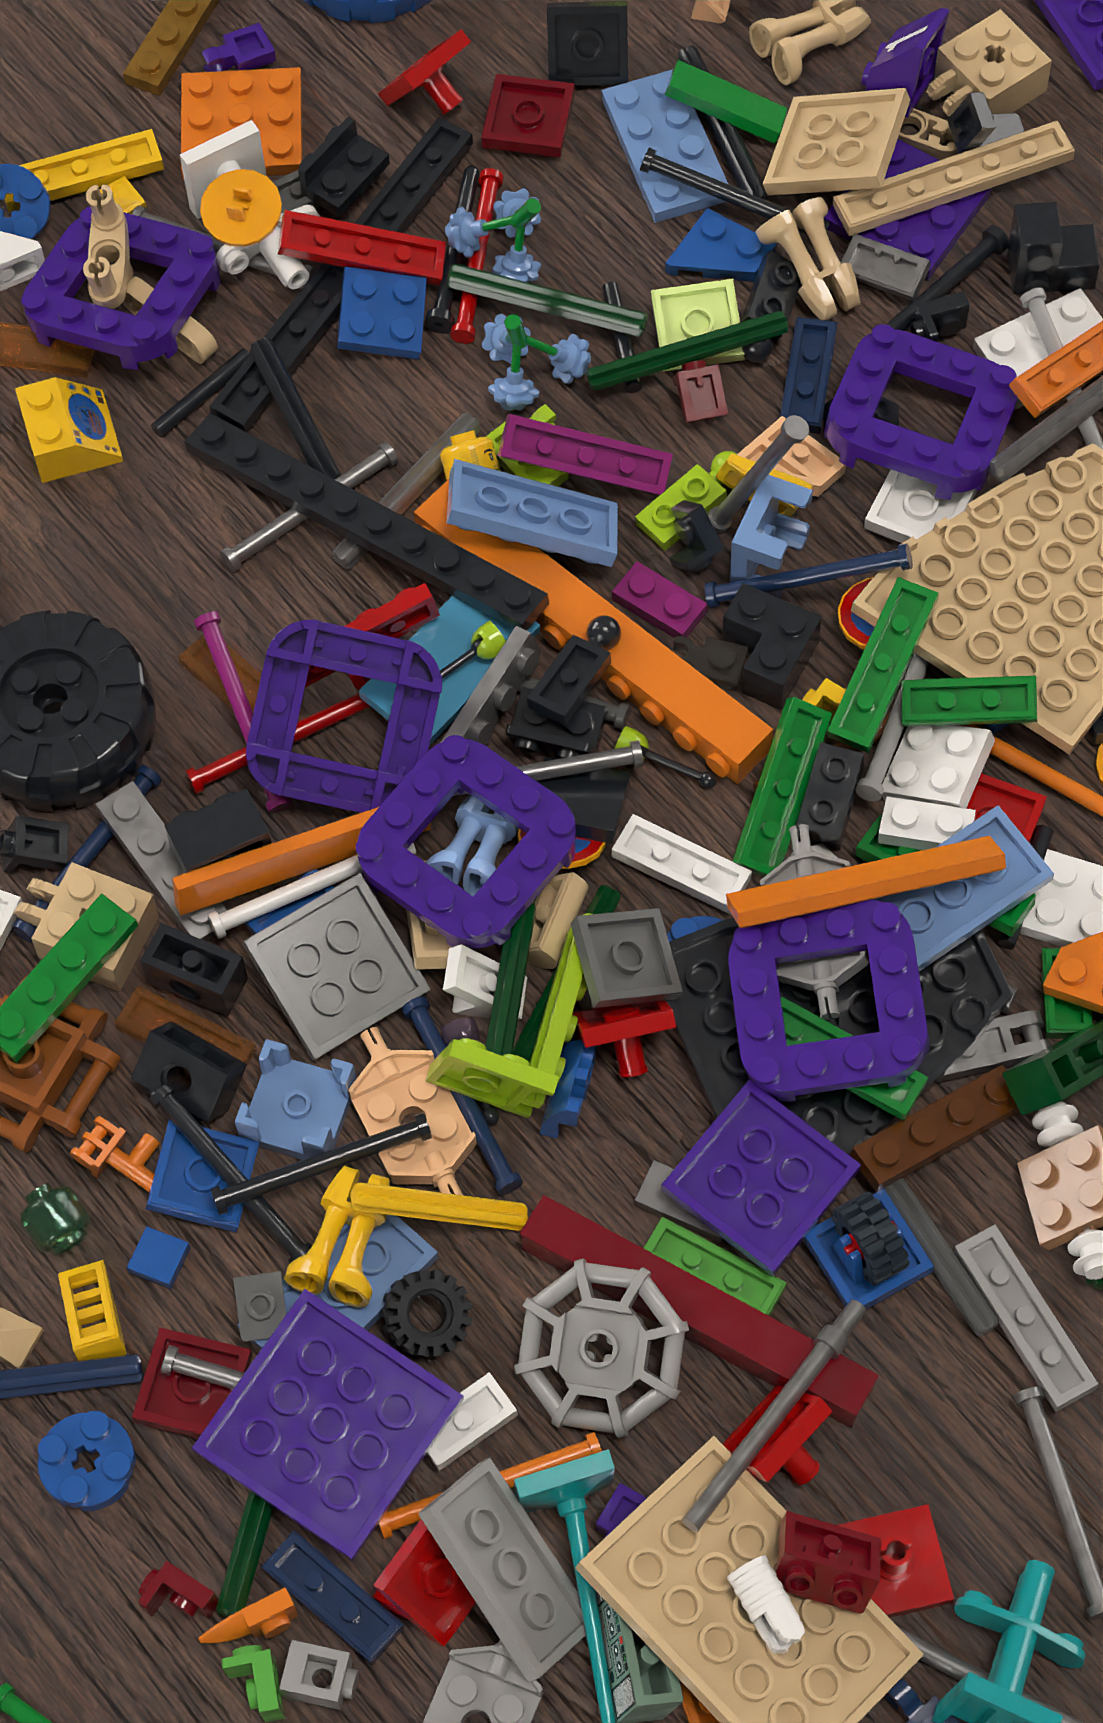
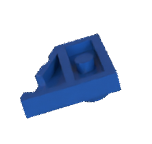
(719, 250)

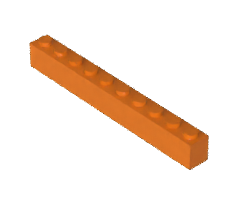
(640, 667)

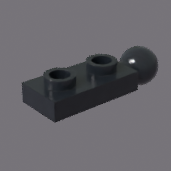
(771, 292)
(575, 671)

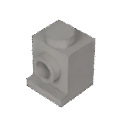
(308, 1661)

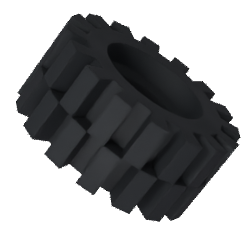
(454, 1313)

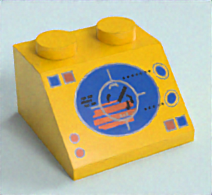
(68, 427)

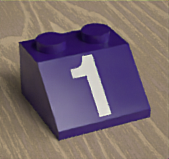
(908, 58)

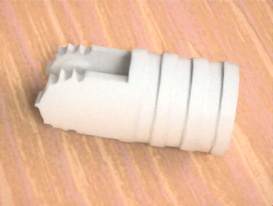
(767, 1604)

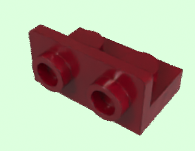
(827, 1562)

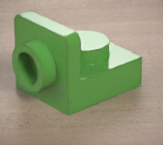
(262, 1689)

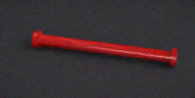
(463, 330)
(304, 728)

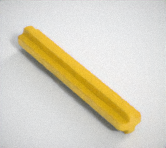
(438, 1206)

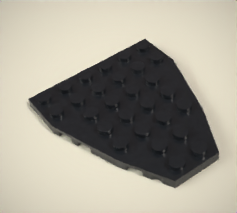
(960, 1000)

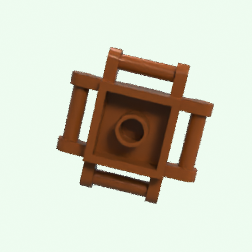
(45, 1069)

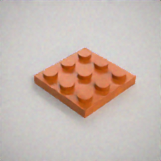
(228, 99)

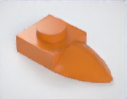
(265, 1617)

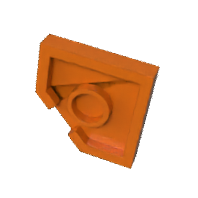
(1078, 974)

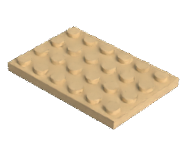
(680, 1603)

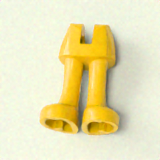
(347, 1280)

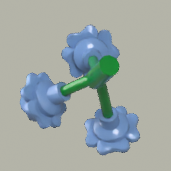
(517, 215)
(509, 342)

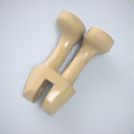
(836, 24)
(815, 284)

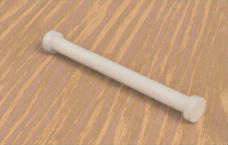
(287, 894)

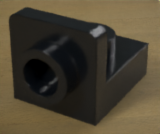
(941, 316)
(698, 533)
(34, 844)

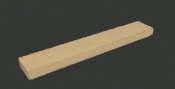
(954, 178)

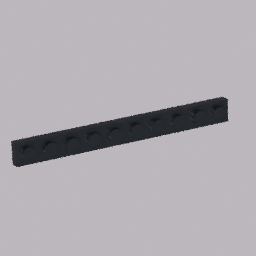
(320, 299)
(368, 523)

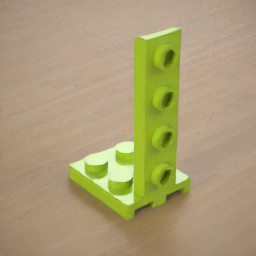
(510, 1079)

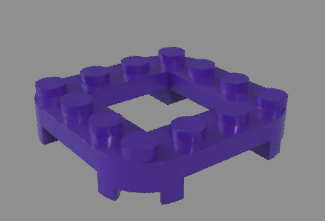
(139, 338)
(951, 467)
(280, 700)
(514, 885)
(836, 1062)

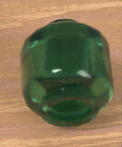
(55, 1219)

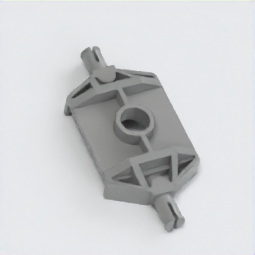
(822, 973)
(484, 1683)

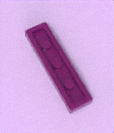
(585, 454)

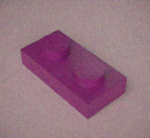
(659, 601)

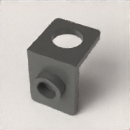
(259, 1304)

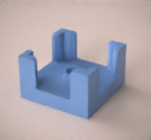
(765, 532)
(296, 1104)

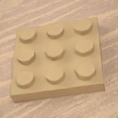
(837, 142)

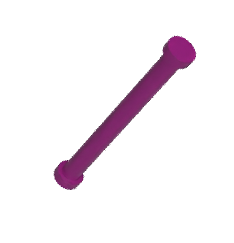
(209, 626)

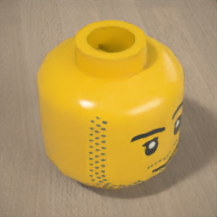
(471, 450)

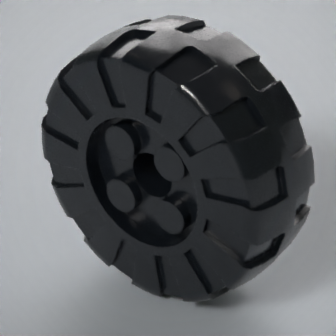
(70, 710)

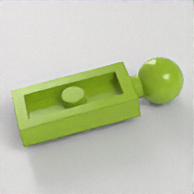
(694, 486)

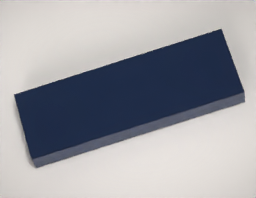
(809, 371)
(333, 1597)

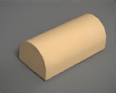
(555, 910)

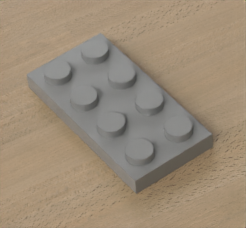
(507, 1568)

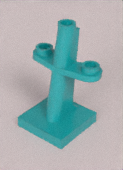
(1001, 1695)

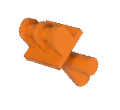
(129, 1165)

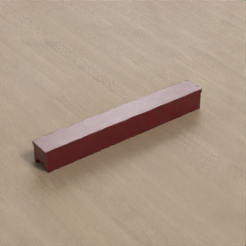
(713, 1316)

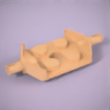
(395, 1087)

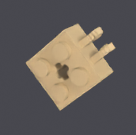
(992, 60)
(71, 899)

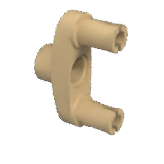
(107, 245)

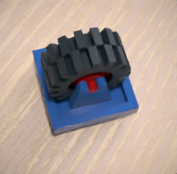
(867, 1250)

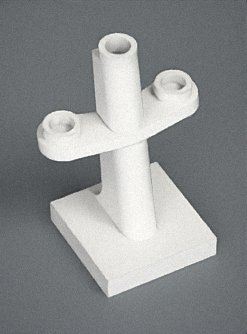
(227, 152)

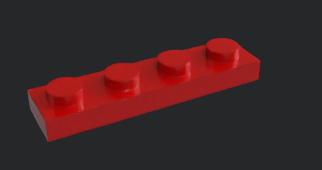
(360, 246)

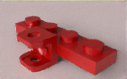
(394, 619)

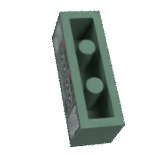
(638, 1678)

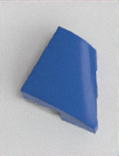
(571, 1089)

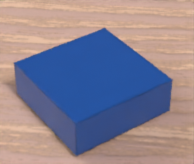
(158, 1257)

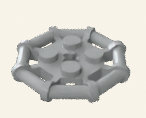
(618, 1370)

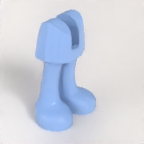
(477, 825)

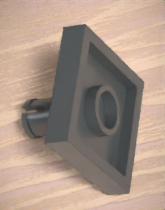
(626, 957)

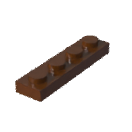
(935, 1129)

